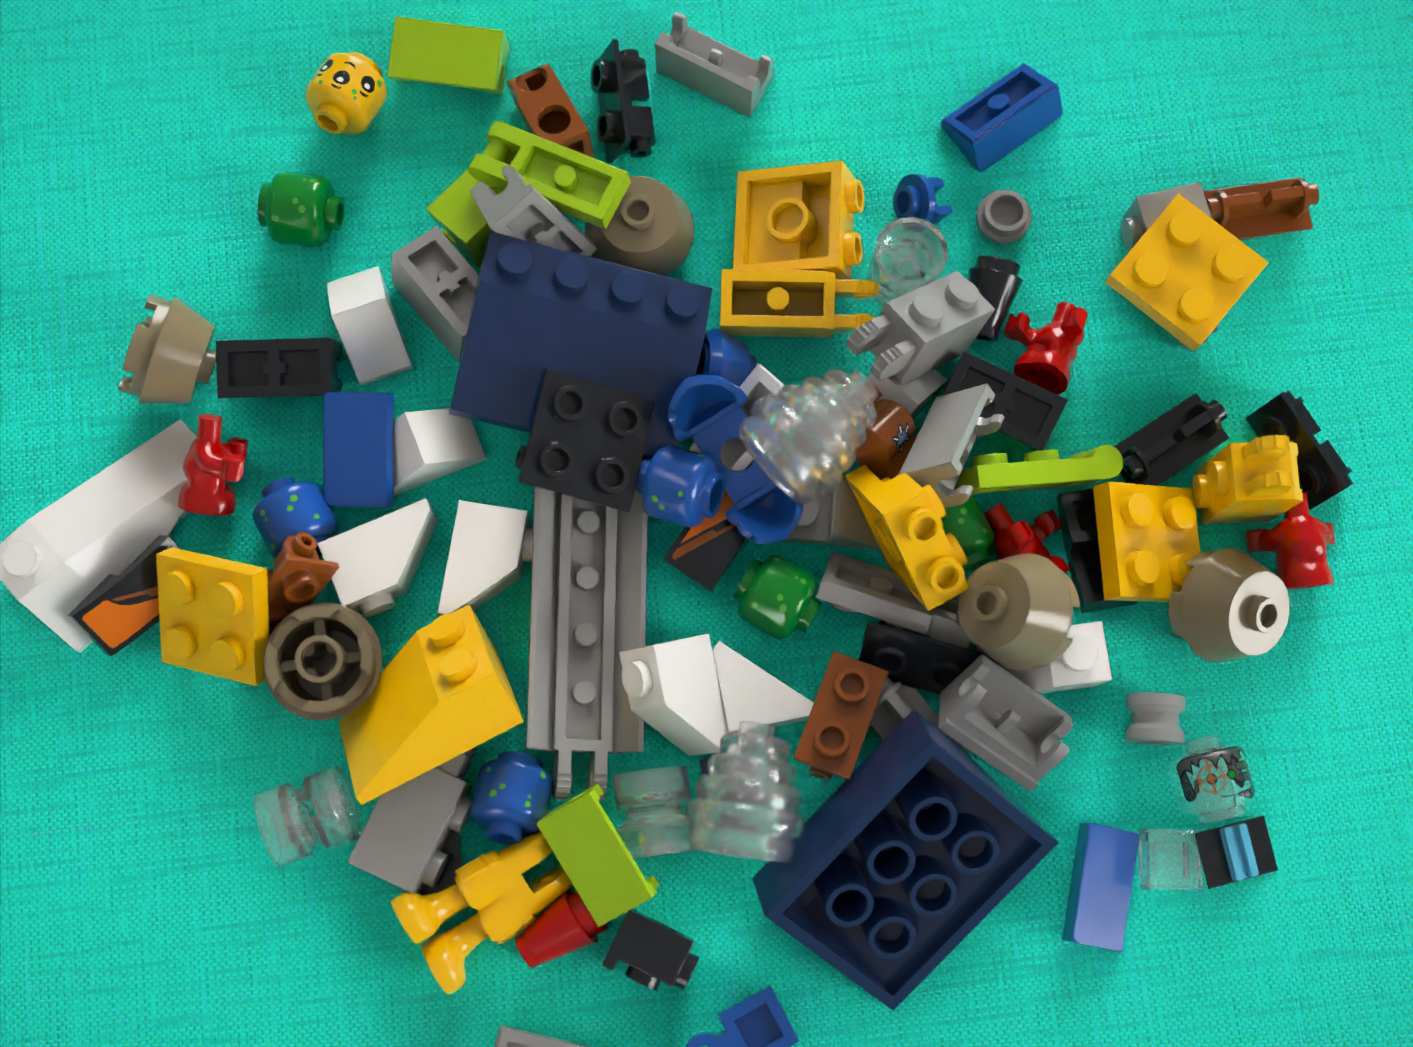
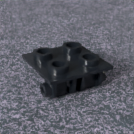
(586, 441)

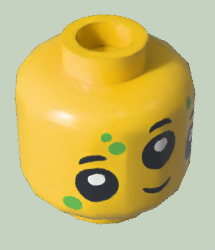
(346, 93)

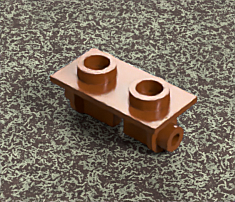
(1264, 207)
(296, 577)
(840, 717)

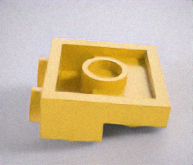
(798, 219)
(911, 535)

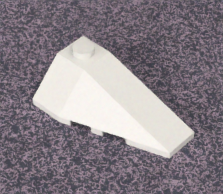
(96, 531)

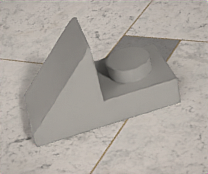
(834, 522)

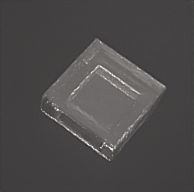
(1170, 860)

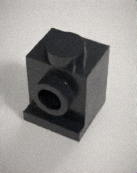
(652, 952)

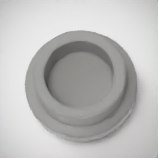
(1003, 217)

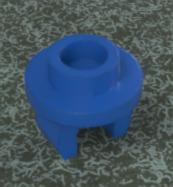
(917, 198)

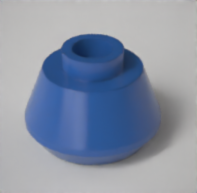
(725, 357)

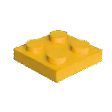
(1186, 272)
(1144, 539)
(213, 615)

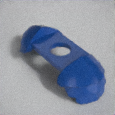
(711, 414)

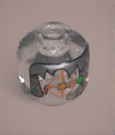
(1212, 780)

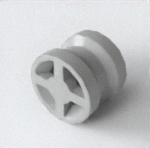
(1155, 719)

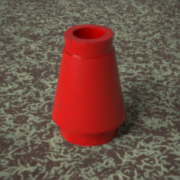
(558, 931)

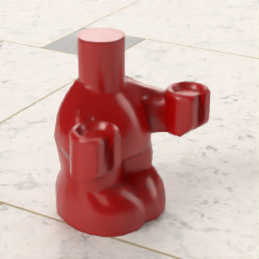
(1050, 348)
(208, 469)
(1021, 538)
(1299, 547)

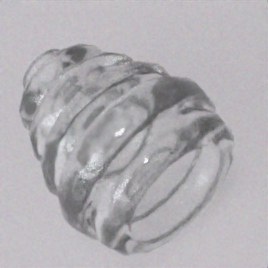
(810, 432)
(747, 798)

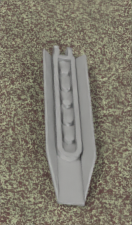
(582, 614)

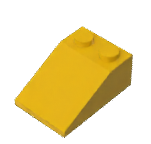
(429, 706)

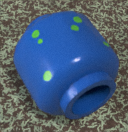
(680, 486)
(292, 509)
(511, 796)

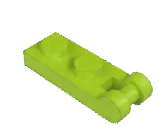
(563, 176)
(1040, 470)

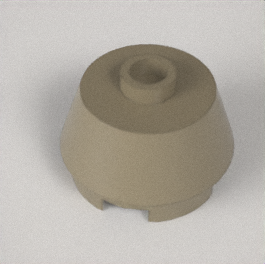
(648, 229)
(169, 353)
(1229, 606)
(1019, 611)
(322, 661)

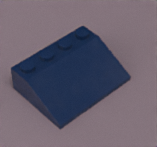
(578, 318)
(902, 862)

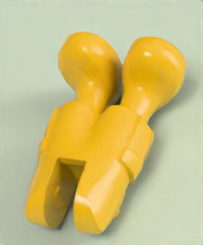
(502, 903)

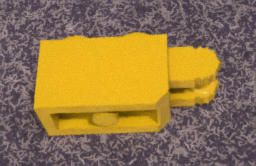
(789, 303)
(1248, 482)

